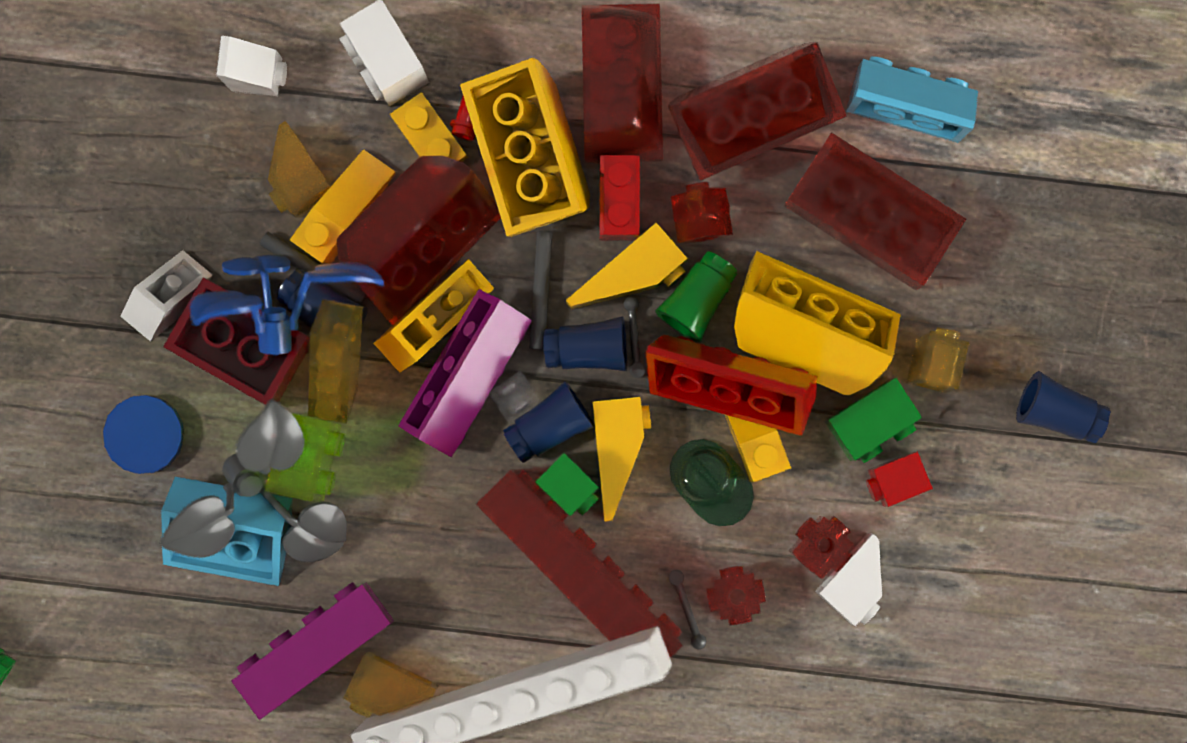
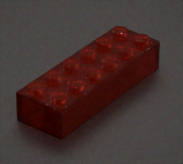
(571, 563)

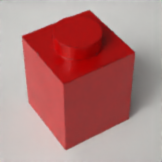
(898, 480)

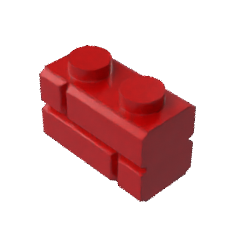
(619, 197)

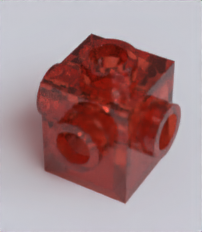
(701, 213)
(807, 549)
(723, 585)

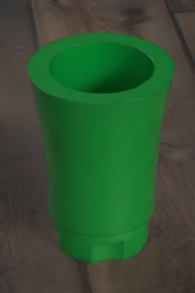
(698, 296)

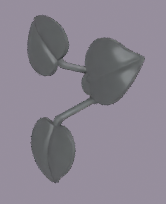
(266, 443)

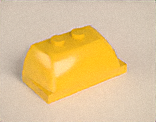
(526, 146)
(814, 326)

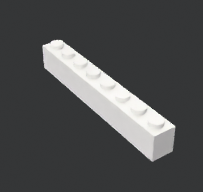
(525, 693)

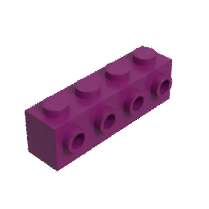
(465, 373)
(312, 650)

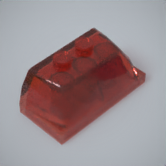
(622, 81)
(756, 109)
(418, 231)

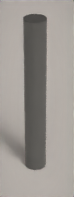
(306, 264)
(540, 289)

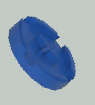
(143, 434)

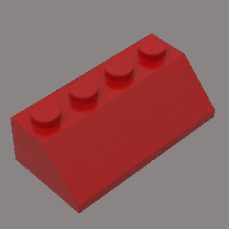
(731, 383)

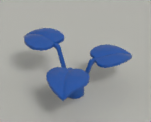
(274, 325)

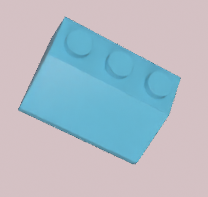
(913, 99)
(256, 545)

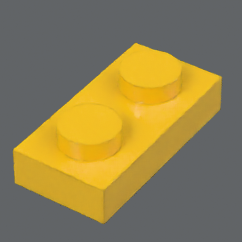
(426, 129)

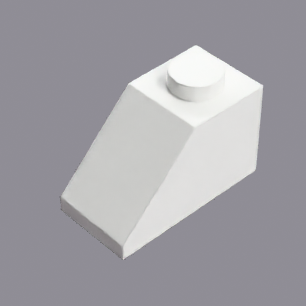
(250, 67)
(163, 295)
(857, 584)

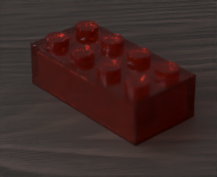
(875, 212)

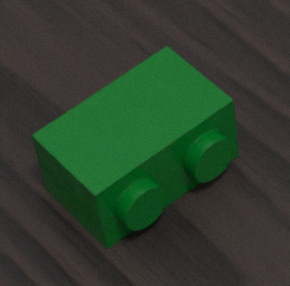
(873, 420)
(568, 486)

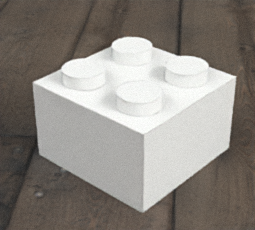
(389, 60)

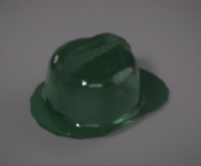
(711, 482)

